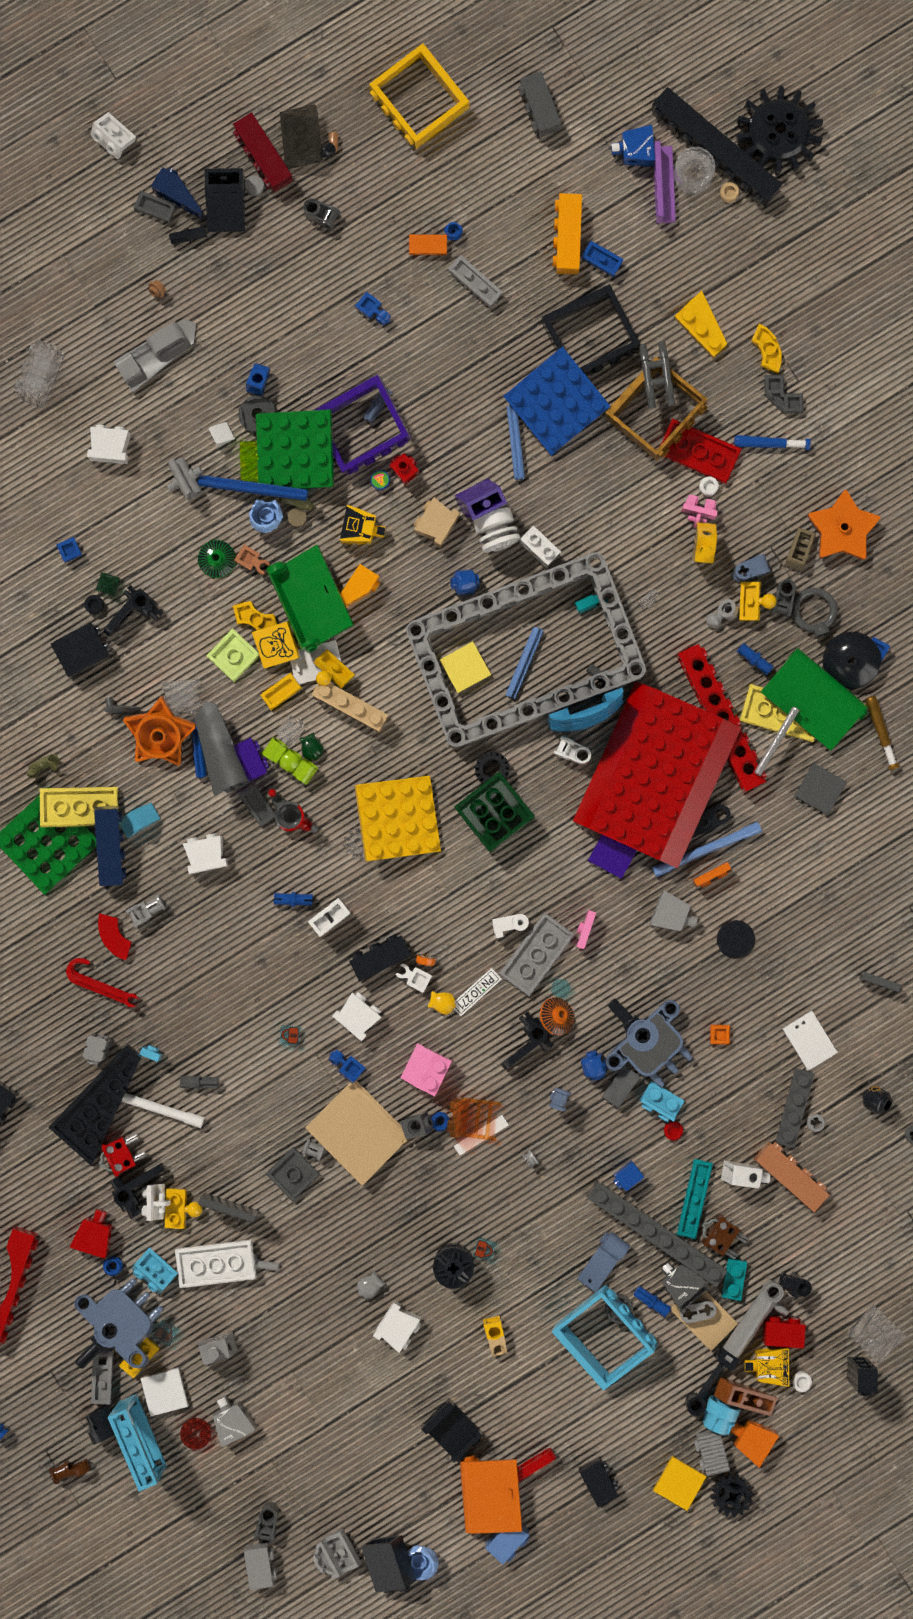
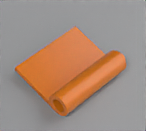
(490, 1495)

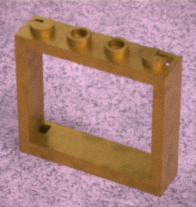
(633, 390)

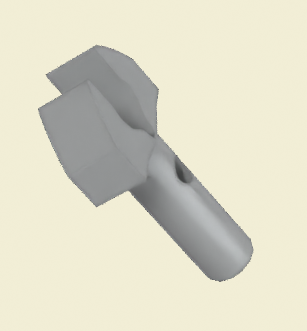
(265, 1265)

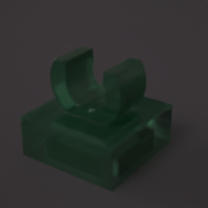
(107, 584)

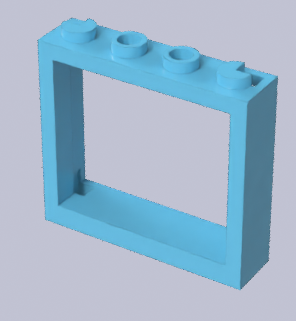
(586, 1358)
(137, 1442)

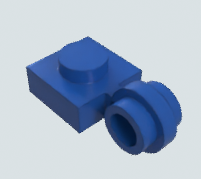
(369, 306)
(350, 1069)

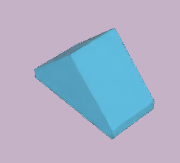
(139, 819)

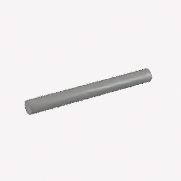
(776, 741)

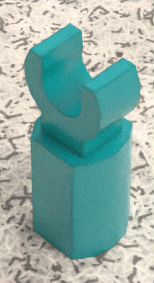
(587, 603)

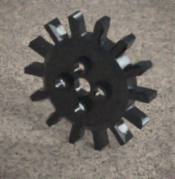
(782, 147)

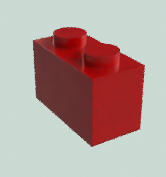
(784, 1332)

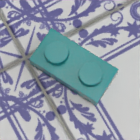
(734, 1279)

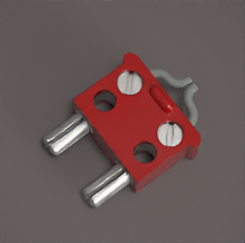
(117, 1156)

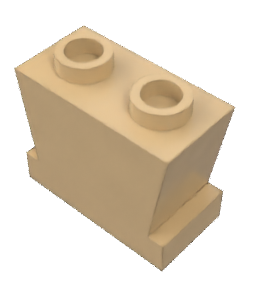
(436, 522)

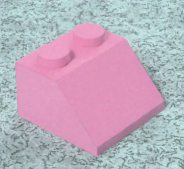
(426, 1069)

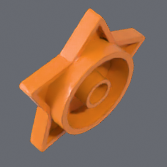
(833, 537)
(150, 743)

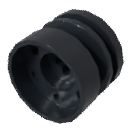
(456, 1254)

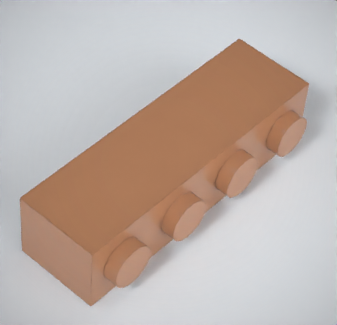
(791, 1176)

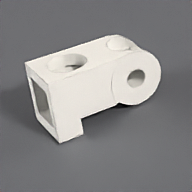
(518, 922)

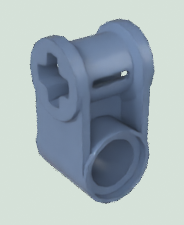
(753, 567)

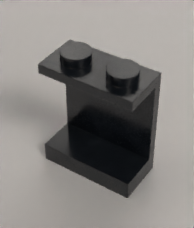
(452, 1430)

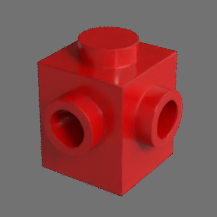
(404, 468)

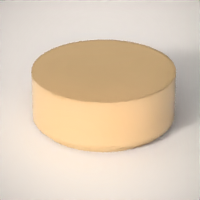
(729, 192)

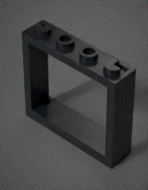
(581, 304)

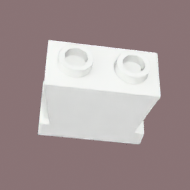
(109, 444)
(205, 853)
(357, 1015)
(397, 1326)

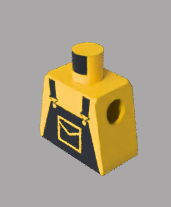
(360, 527)

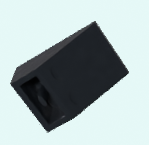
(225, 199)

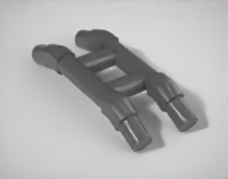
(649, 382)

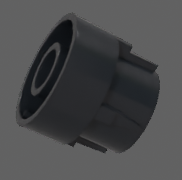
(99, 1425)

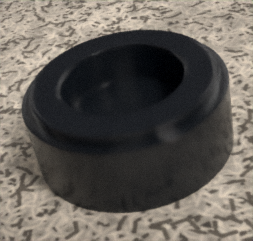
(94, 604)

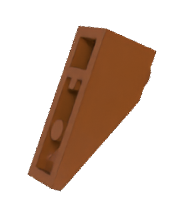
(745, 1397)

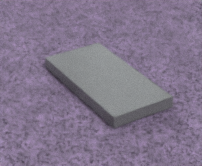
(536, 954)

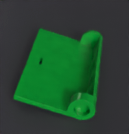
(307, 604)
(823, 703)

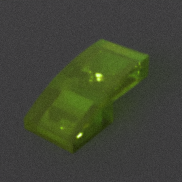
(248, 461)

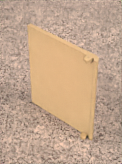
(357, 1132)

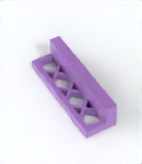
(664, 184)

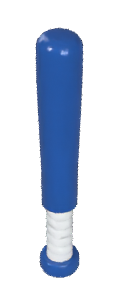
(768, 442)

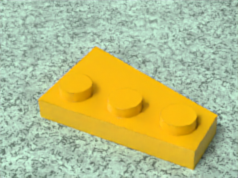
(701, 324)

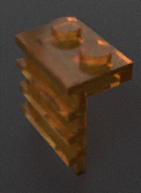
(460, 1110)

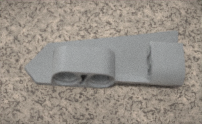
(156, 353)

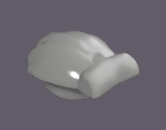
(369, 1286)

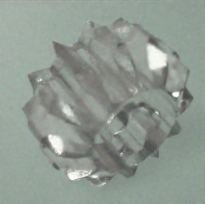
(351, 844)

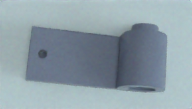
(603, 1260)

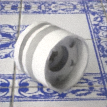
(497, 535)

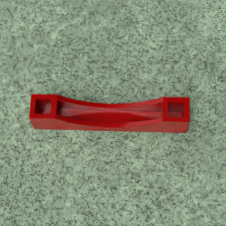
(19, 1248)

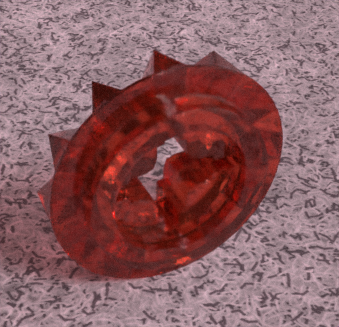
(194, 1442)

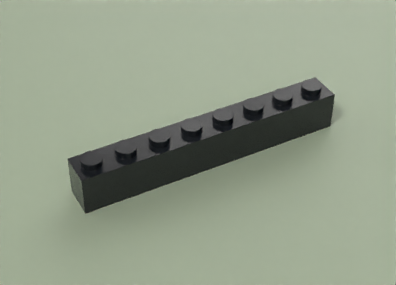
(727, 155)

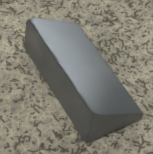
(620, 1086)

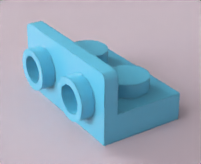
(662, 1101)
(153, 1271)

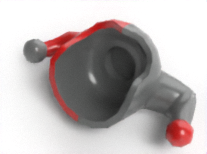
(290, 815)

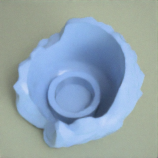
(265, 515)
(423, 1562)

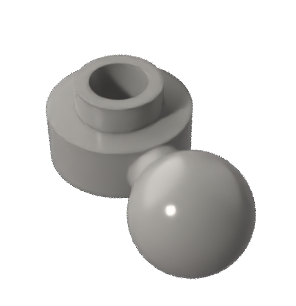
(714, 619)

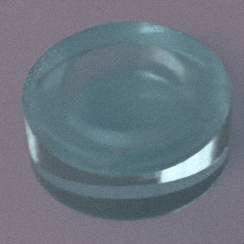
(560, 988)

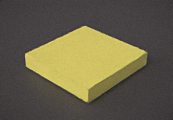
(465, 667)

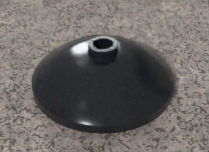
(866, 659)

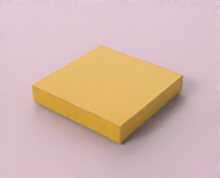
(679, 1483)

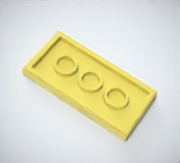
(765, 714)
(74, 805)

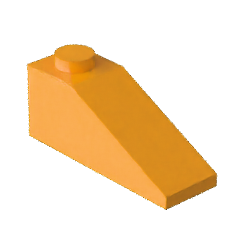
(359, 585)

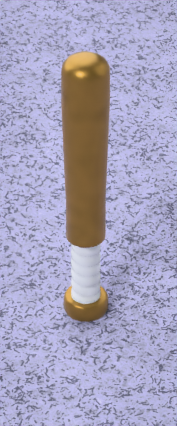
(879, 724)

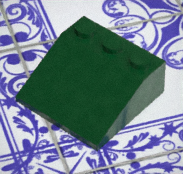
(494, 812)

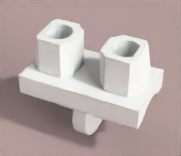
(155, 1202)

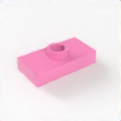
(584, 929)

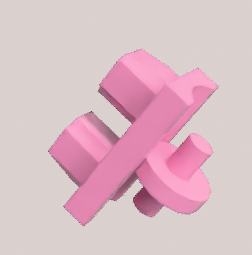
(691, 507)

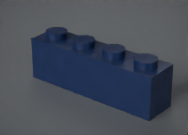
(108, 845)

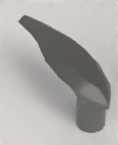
(118, 709)

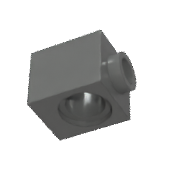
(410, 1128)

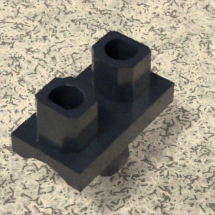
(795, 1284)

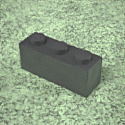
(539, 104)

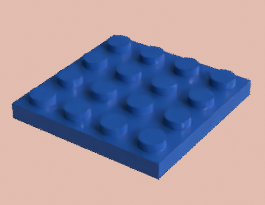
(556, 401)

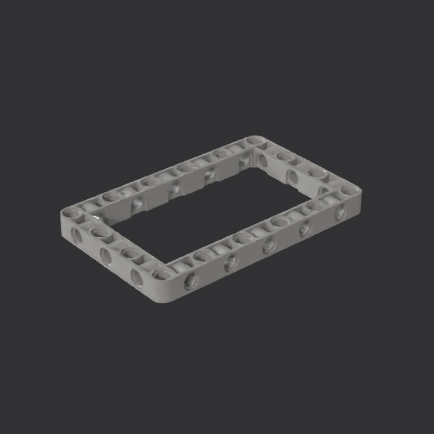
(504, 598)

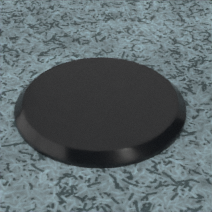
(735, 939)

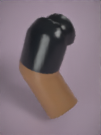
(331, 147)

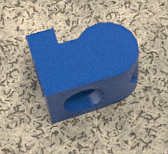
(257, 379)

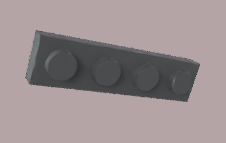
(794, 1107)

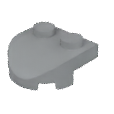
(335, 1554)

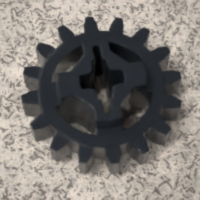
(738, 1491)

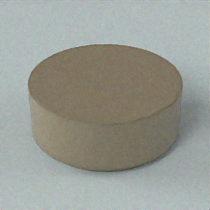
(297, 517)

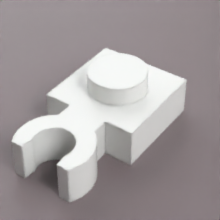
(417, 979)

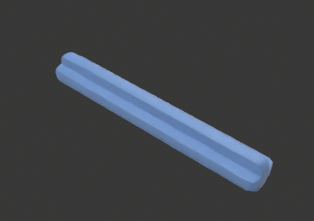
(515, 441)
(524, 662)

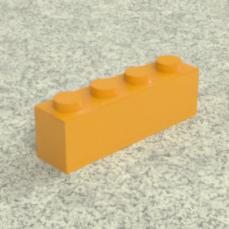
(568, 233)

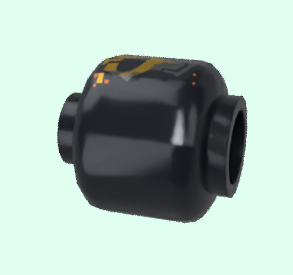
(877, 1100)

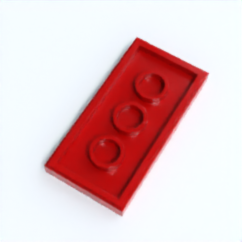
(703, 453)

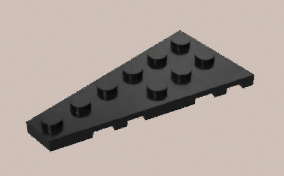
(93, 1110)

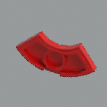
(112, 937)

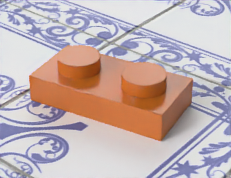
(719, 872)

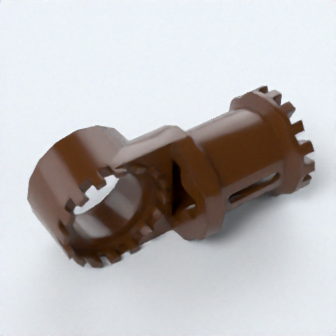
(67, 1470)

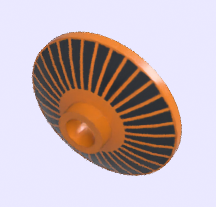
(550, 1016)

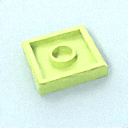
(233, 655)

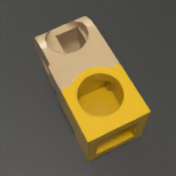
(495, 1335)

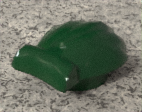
(311, 747)

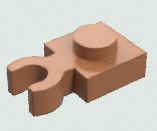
(250, 558)

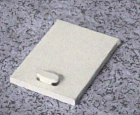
(305, 665)
(809, 1040)

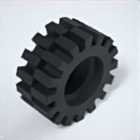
(491, 757)

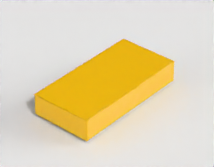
(281, 691)

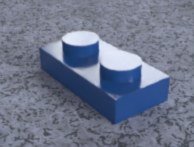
(602, 258)

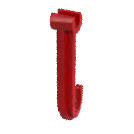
(97, 986)

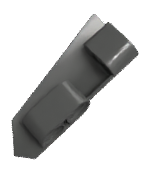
(219, 751)

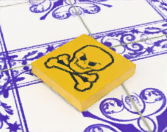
(276, 644)

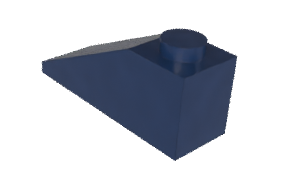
(170, 187)

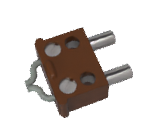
(719, 1234)

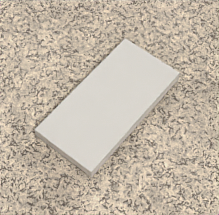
(215, 1263)

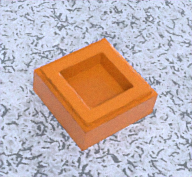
(719, 1034)

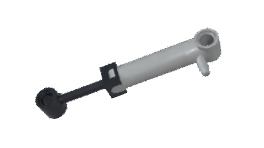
(729, 1354)

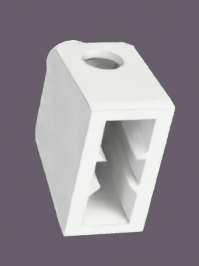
(744, 1174)

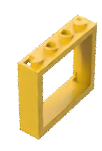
(443, 78)

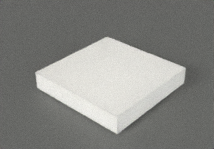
(164, 1391)

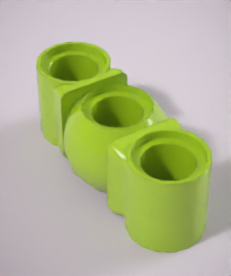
(290, 760)

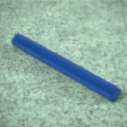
(253, 487)

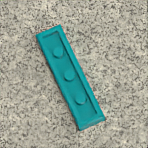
(694, 1198)

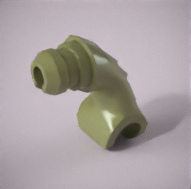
(304, 505)
(47, 762)

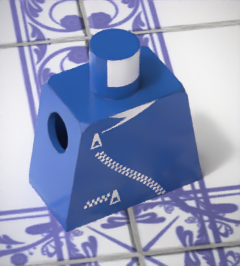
(636, 147)

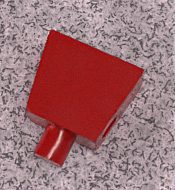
(93, 1235)

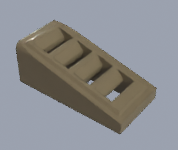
(795, 560)

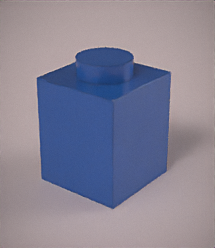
(627, 1176)

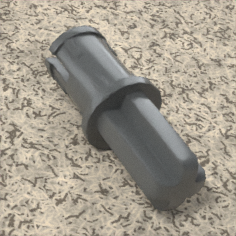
(199, 1082)

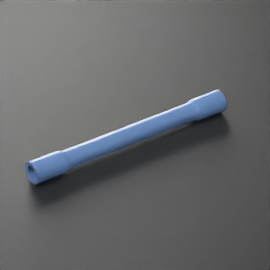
(744, 833)

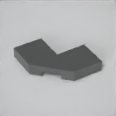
(774, 392)

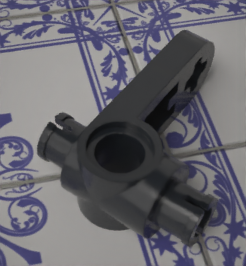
(148, 609)
(529, 1025)
(131, 1204)

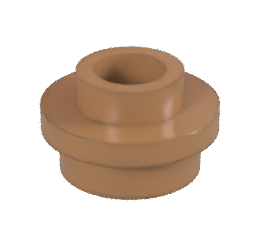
(156, 289)

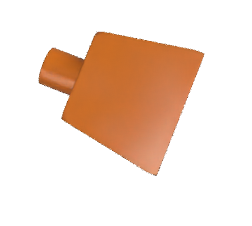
(754, 1440)

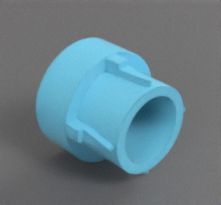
(720, 1416)

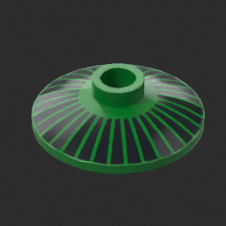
(216, 568)

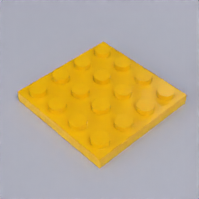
(397, 818)

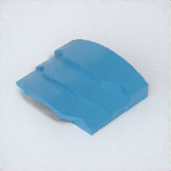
(564, 722)

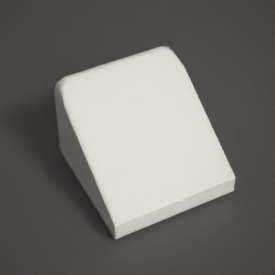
(221, 434)

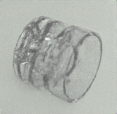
(702, 164)

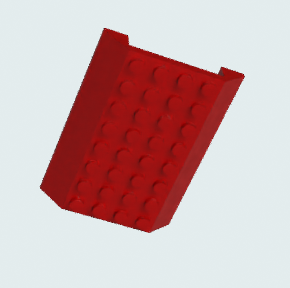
(657, 774)

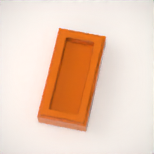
(427, 244)

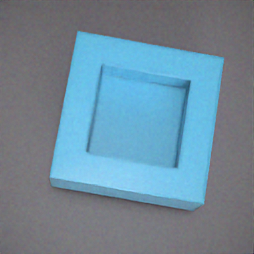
(151, 1052)

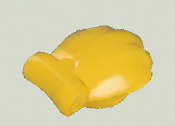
(442, 1002)

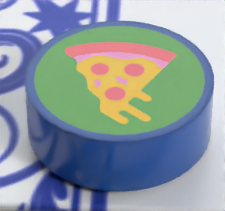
(380, 480)

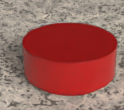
(673, 1130)

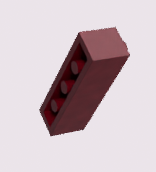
(262, 152)

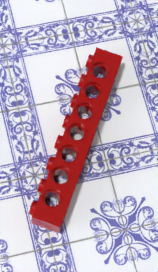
(703, 695)

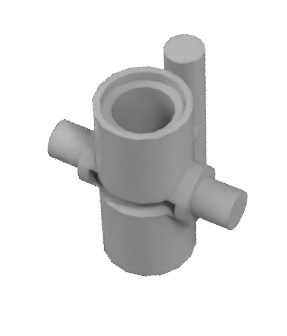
(184, 478)

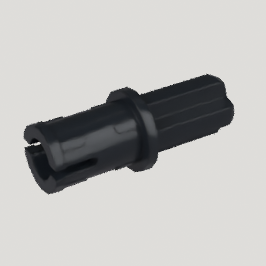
(188, 235)

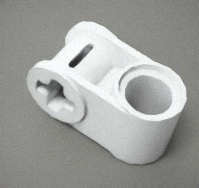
(571, 751)

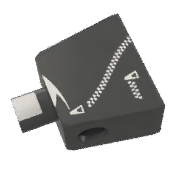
(683, 1285)

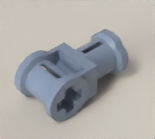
(559, 1099)

